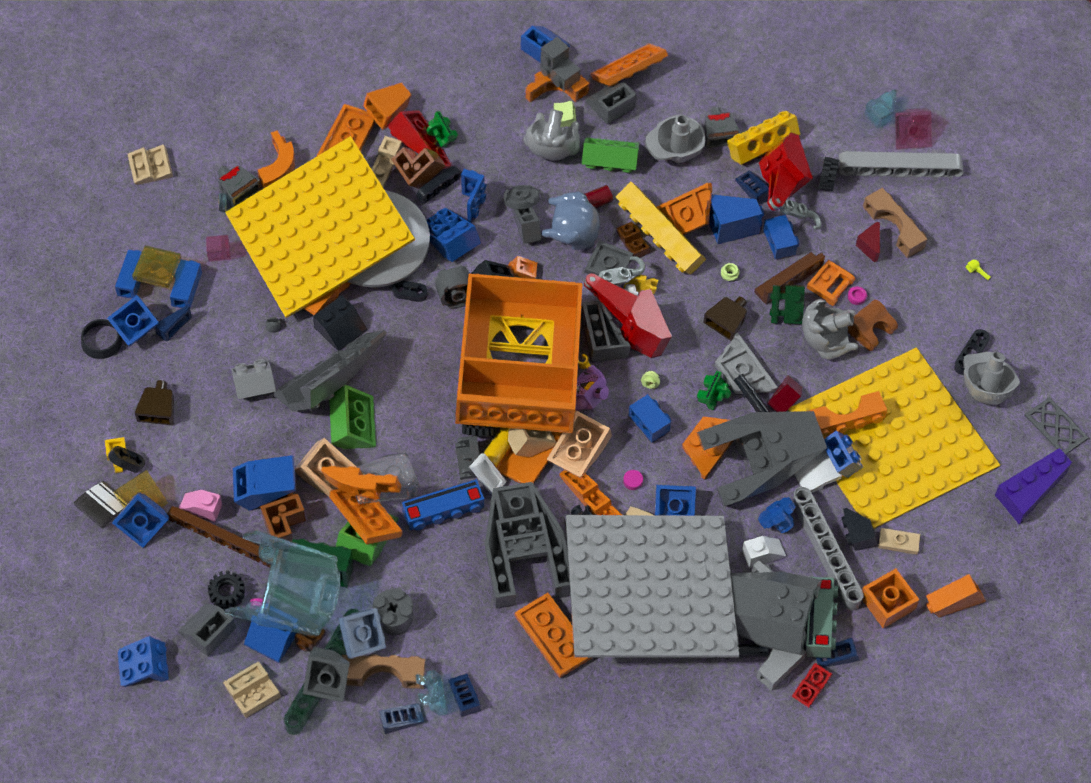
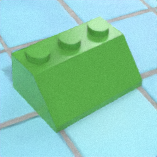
(610, 154)
(352, 419)

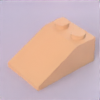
(580, 449)
(321, 455)

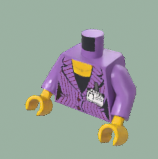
(590, 386)

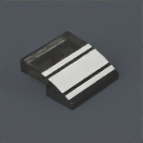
(99, 504)

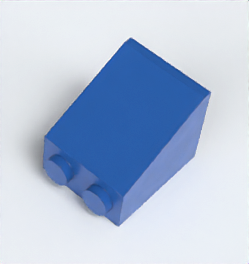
(734, 218)

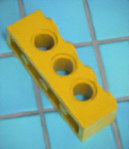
(762, 137)

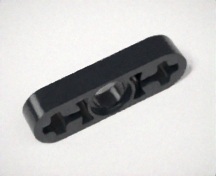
(440, 182)
(971, 344)

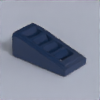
(760, 195)
(173, 323)
(846, 658)
(469, 708)
(396, 726)

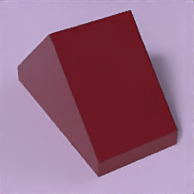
(869, 241)
(785, 395)

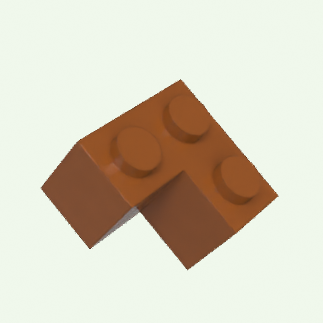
(418, 168)
(281, 515)

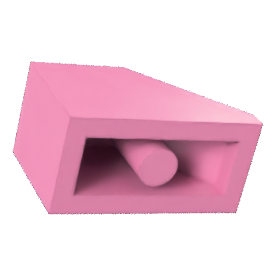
(202, 504)

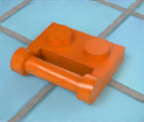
(826, 278)

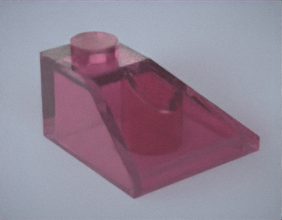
(913, 128)

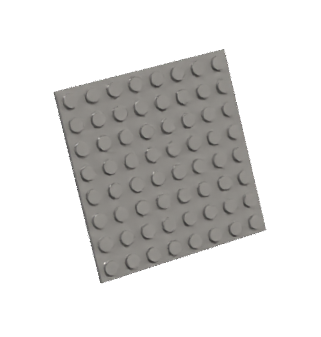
(650, 586)

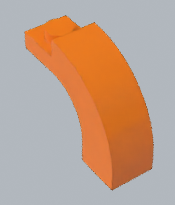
(544, 83)
(283, 164)

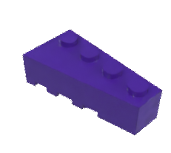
(1031, 485)

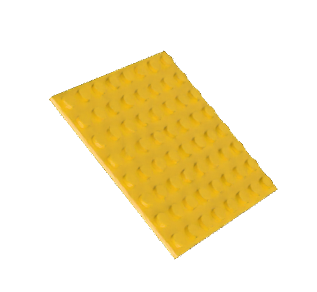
(319, 226)
(919, 447)

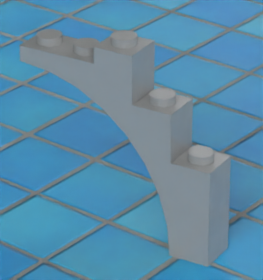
(779, 663)

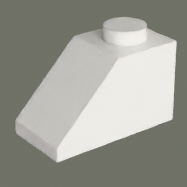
(762, 549)

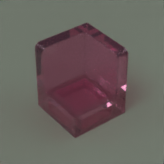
(218, 248)

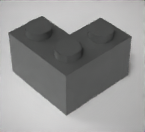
(557, 65)

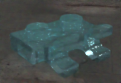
(436, 695)

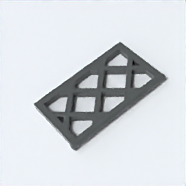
(1054, 439)

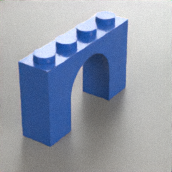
(184, 289)

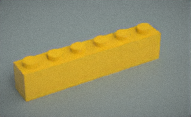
(661, 229)

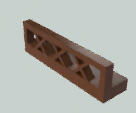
(791, 275)

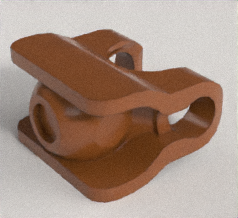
(870, 317)

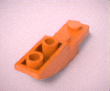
(354, 482)

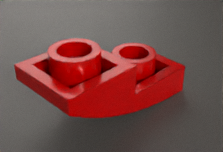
(812, 685)

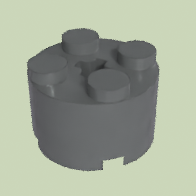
(452, 286)
(398, 602)

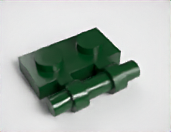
(793, 304)

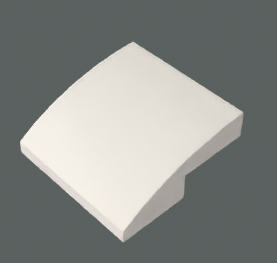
(817, 473)

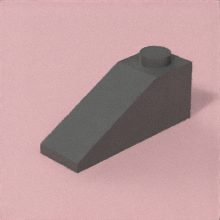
(527, 224)

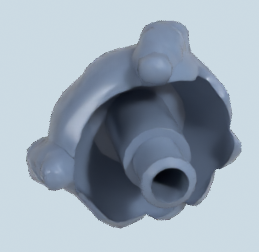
(574, 221)

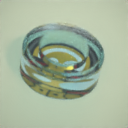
(222, 202)

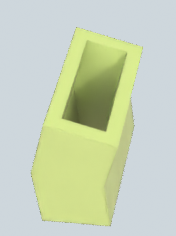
(569, 113)

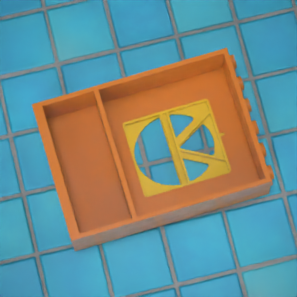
(517, 391)

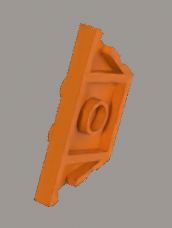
(690, 209)
(706, 459)

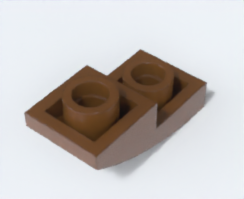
(632, 239)

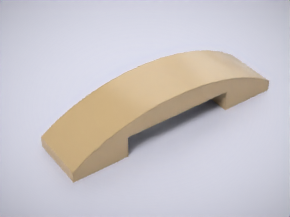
(383, 165)

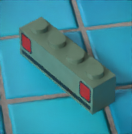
(821, 621)

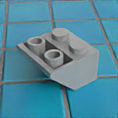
(253, 379)

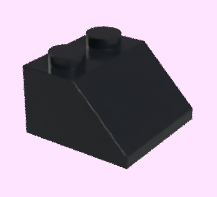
(339, 323)

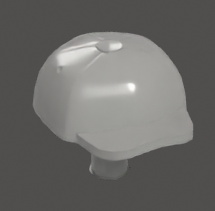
(676, 139)
(989, 377)

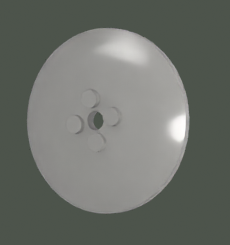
(407, 259)

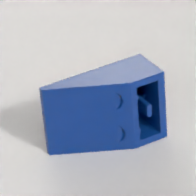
(452, 234)
(263, 481)

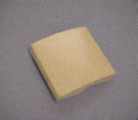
(150, 165)
(252, 689)

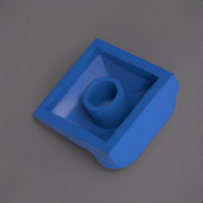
(675, 500)
(141, 519)

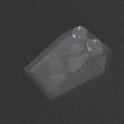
(396, 465)

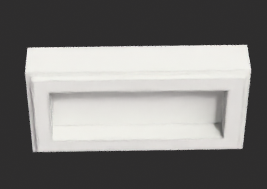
(487, 473)

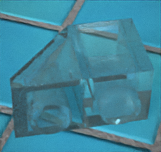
(881, 109)

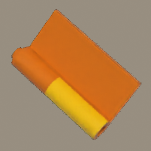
(518, 468)

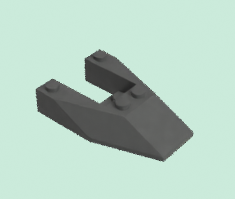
(774, 445)
(522, 529)

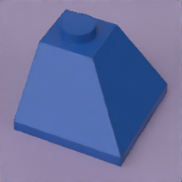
(133, 320)

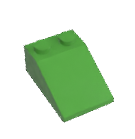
(360, 551)

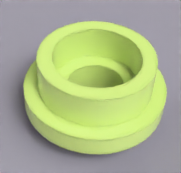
(732, 268)
(650, 380)

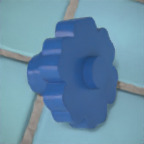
(778, 515)

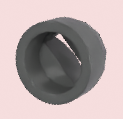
(273, 324)

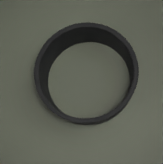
(105, 353)

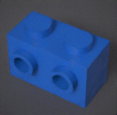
(781, 236)
(650, 418)
(842, 454)

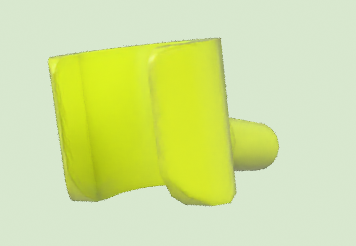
(974, 265)

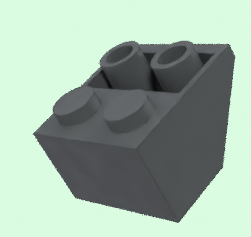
(612, 102)
(208, 628)

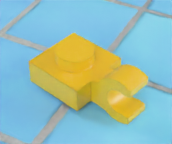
(642, 284)
(110, 444)

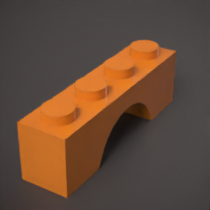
(870, 410)

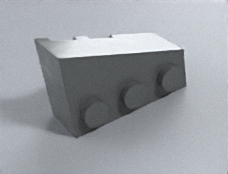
(601, 334)

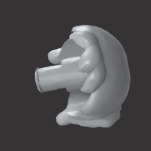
(550, 140)
(827, 329)

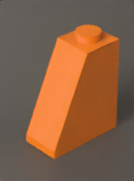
(387, 103)
(955, 597)

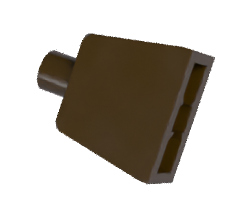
(726, 316)
(156, 405)

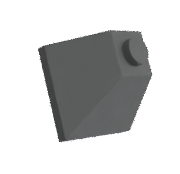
(326, 675)

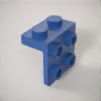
(474, 187)
(143, 660)

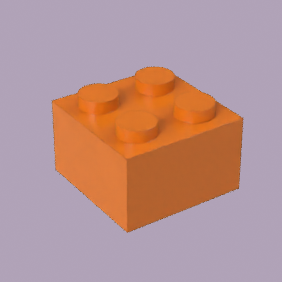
(889, 598)

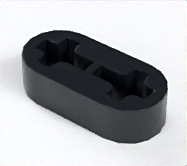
(409, 291)
(126, 459)

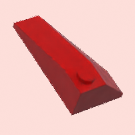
(411, 129)

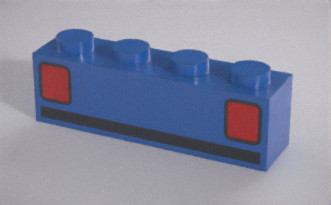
(443, 505)

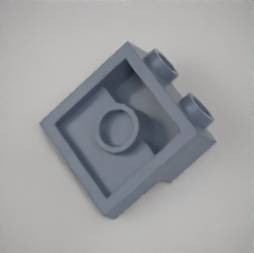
(362, 632)

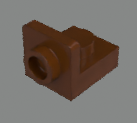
(308, 642)

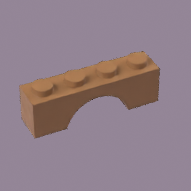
(882, 206)
(403, 668)

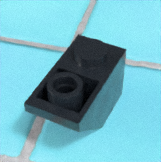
(860, 530)

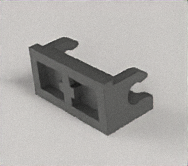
(466, 455)

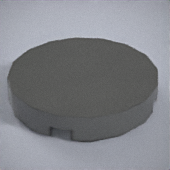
(521, 197)

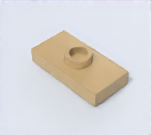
(899, 541)

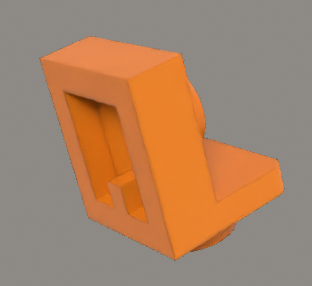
(524, 267)

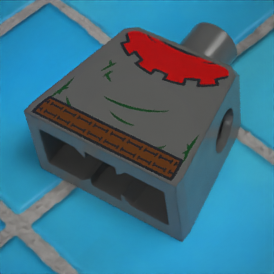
(719, 128)
(237, 184)

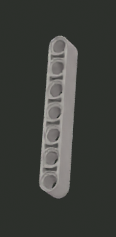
(900, 164)
(827, 539)

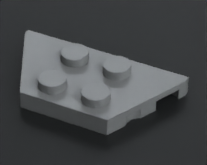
(739, 360)

